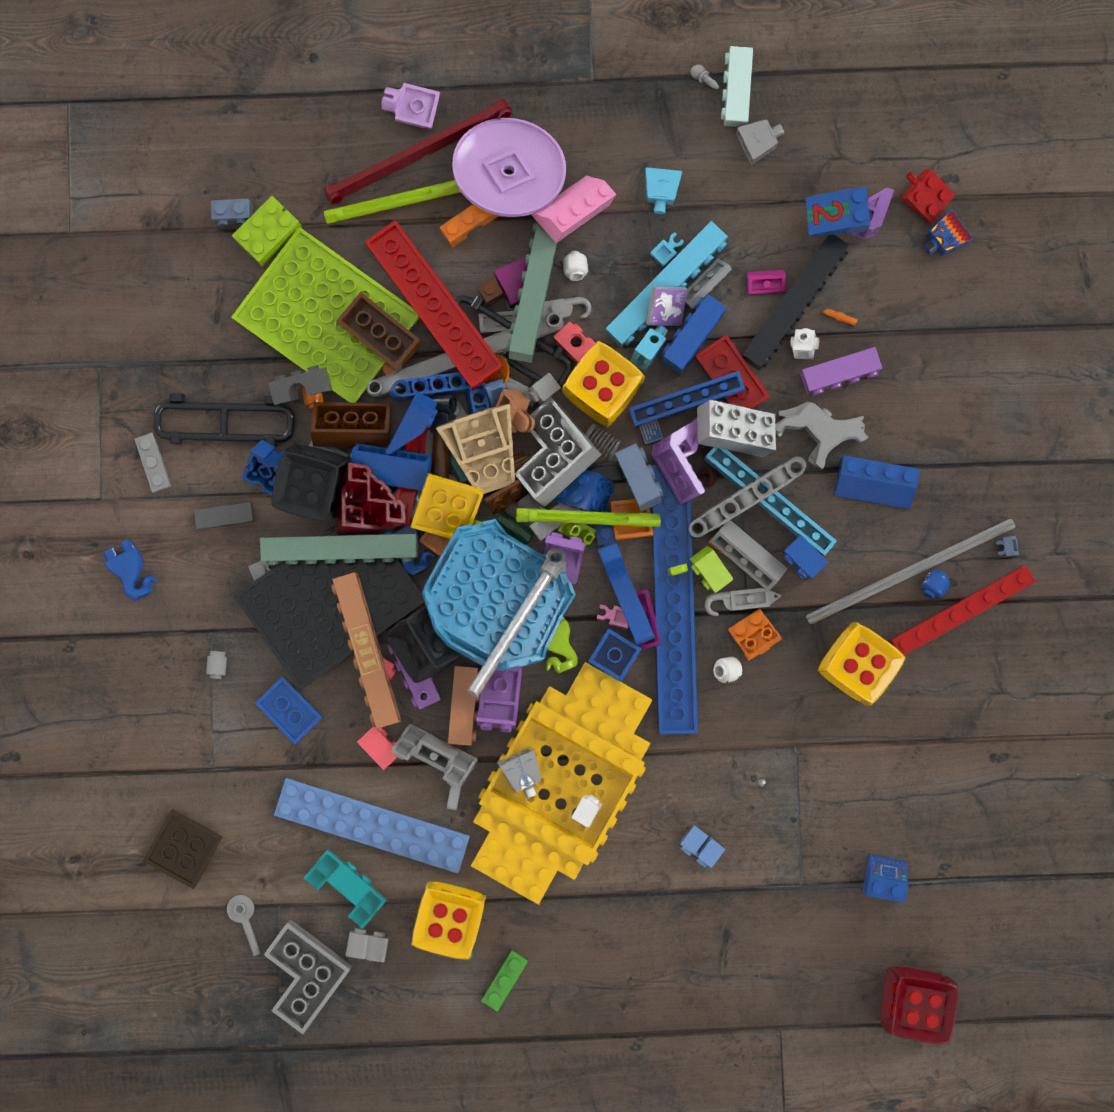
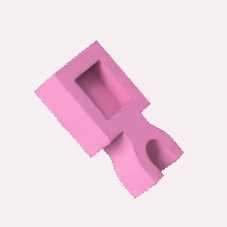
(615, 616)

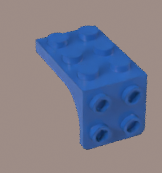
(587, 492)

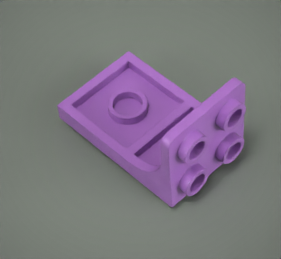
(573, 551)
(500, 701)

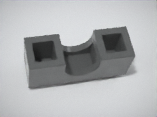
(285, 388)

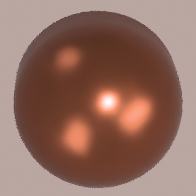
(712, 480)

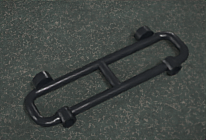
(557, 352)
(177, 401)

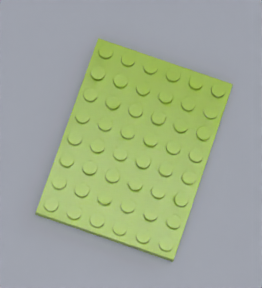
(298, 309)

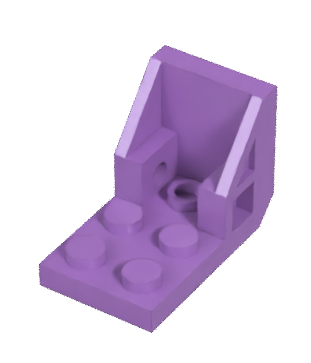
(878, 207)
(674, 464)

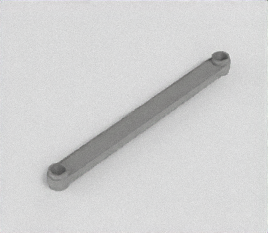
(442, 364)

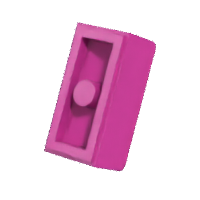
(766, 282)

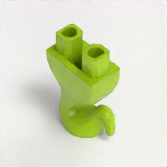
(560, 645)

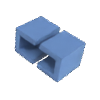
(708, 853)

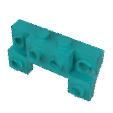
(349, 883)

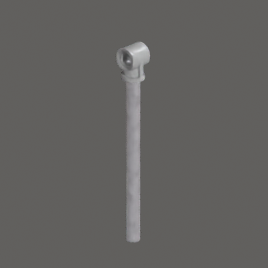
(548, 572)

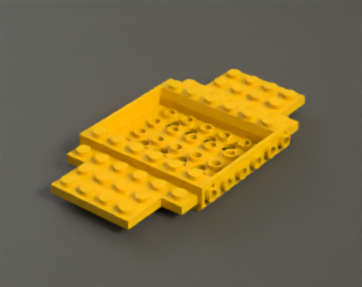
(532, 836)

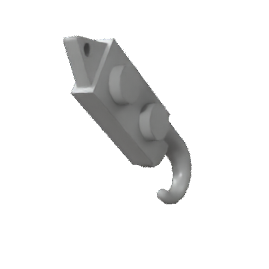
(565, 308)
(742, 599)

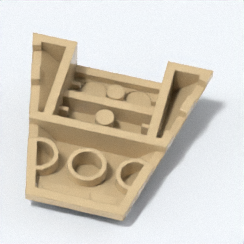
(483, 447)

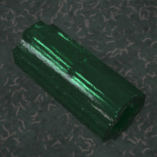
(515, 529)

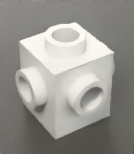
(804, 343)

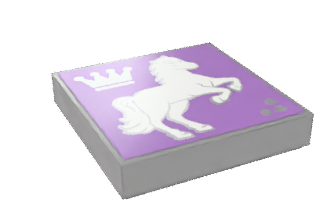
(666, 306)

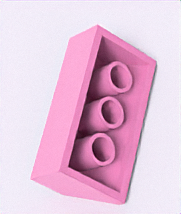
(575, 207)

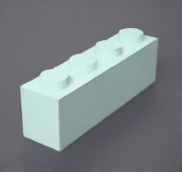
(738, 86)

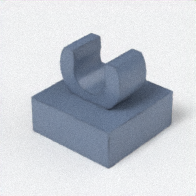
(1010, 545)

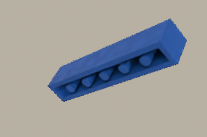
(687, 399)

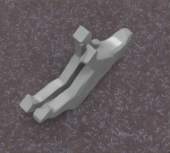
(822, 428)

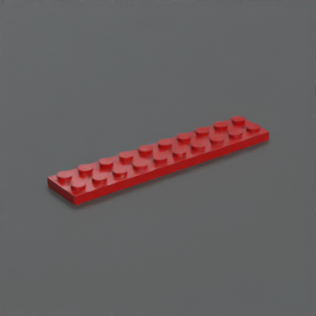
(434, 305)

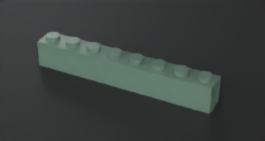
(532, 296)
(339, 547)

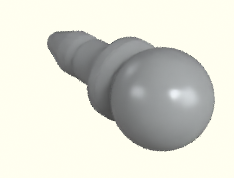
(698, 73)

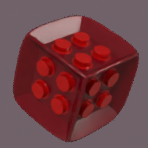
(919, 1005)

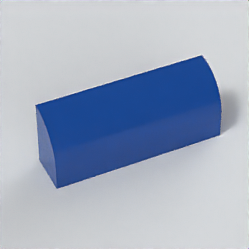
(396, 469)

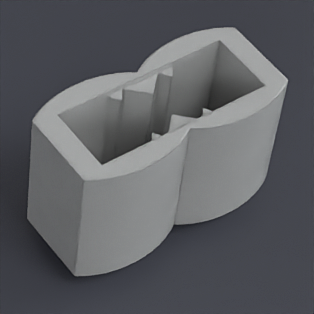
(367, 946)

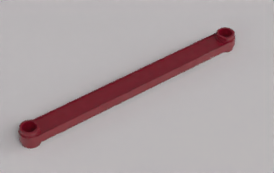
(336, 192)

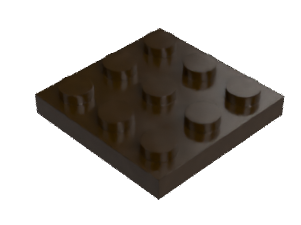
(183, 849)

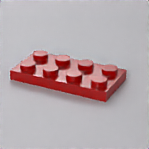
(723, 359)

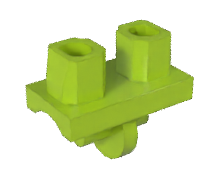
(580, 531)

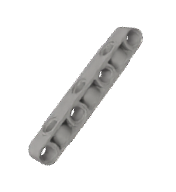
(747, 497)

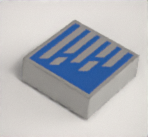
(651, 432)

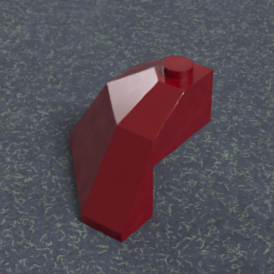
(366, 504)

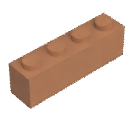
(463, 707)

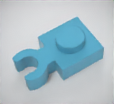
(665, 251)

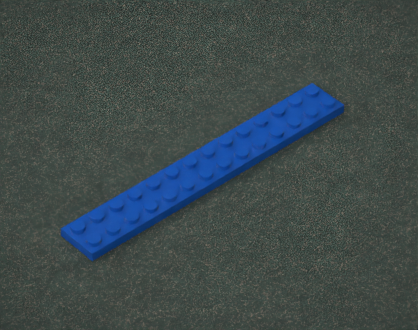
(674, 614)

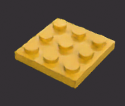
(445, 506)

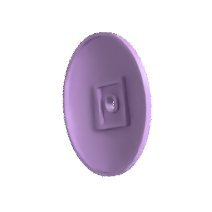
(513, 146)

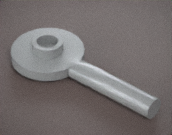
(241, 910)

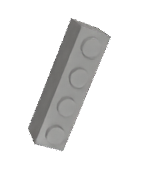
(748, 555)

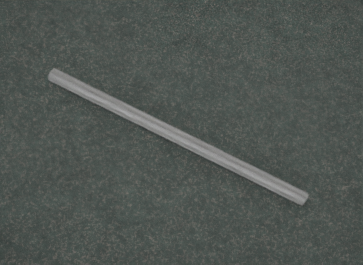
(910, 571)

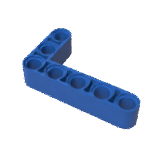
(446, 388)
(625, 593)

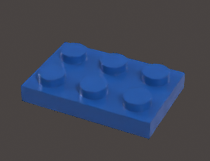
(289, 710)

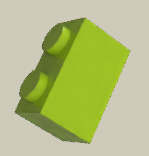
(711, 569)

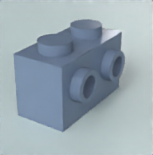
(231, 211)

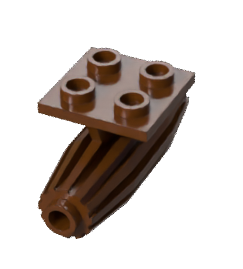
(501, 498)

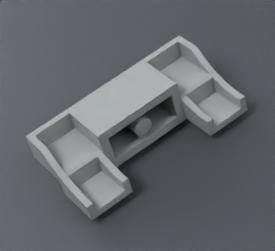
(436, 753)

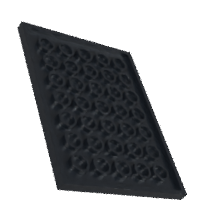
(300, 613)

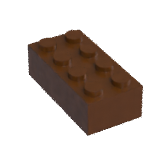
(379, 332)
(350, 424)

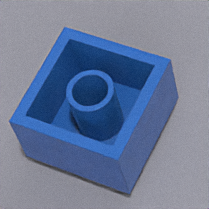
(614, 655)

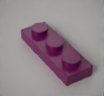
(646, 602)

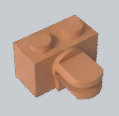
(519, 402)

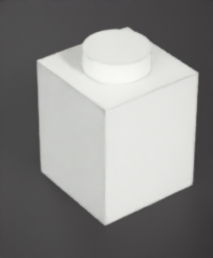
(587, 810)

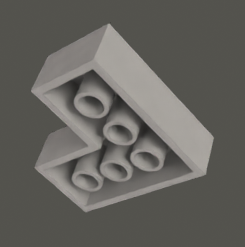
(563, 455)
(315, 972)

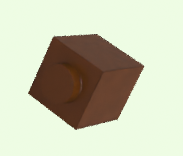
(490, 291)

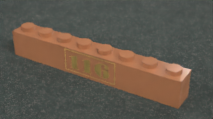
(366, 650)

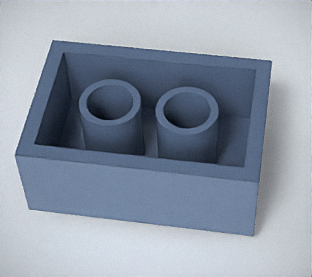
(639, 477)

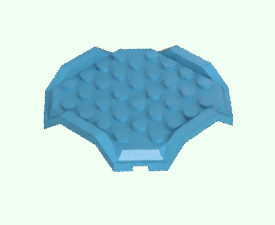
(480, 589)

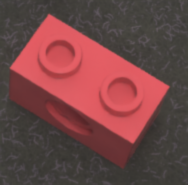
(569, 333)

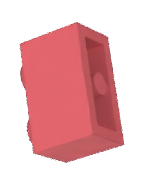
(378, 746)

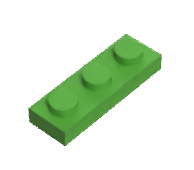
(504, 980)

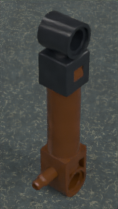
(441, 454)

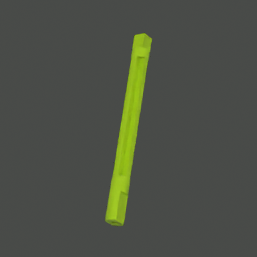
(391, 201)
(585, 517)

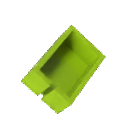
(266, 231)

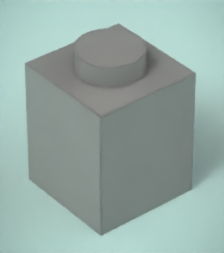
(543, 389)

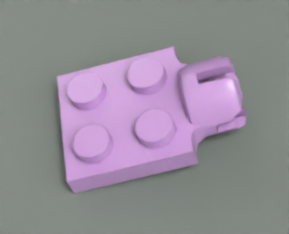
(412, 105)

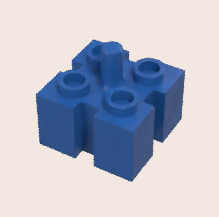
(262, 466)

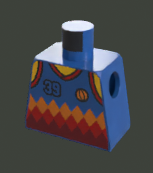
(947, 235)

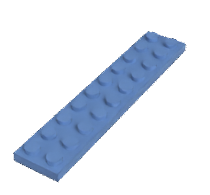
(372, 825)

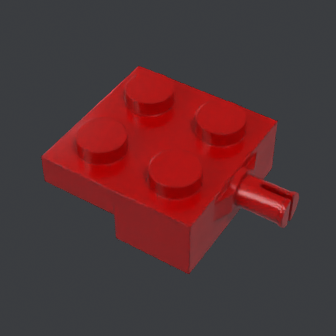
(927, 195)

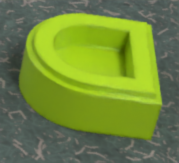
(677, 570)

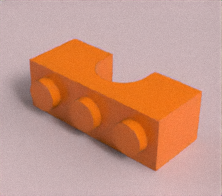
(458, 227)

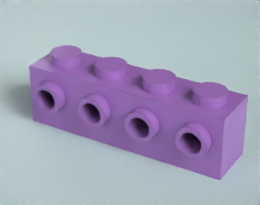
(841, 370)
(423, 693)

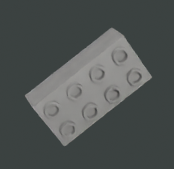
(736, 428)

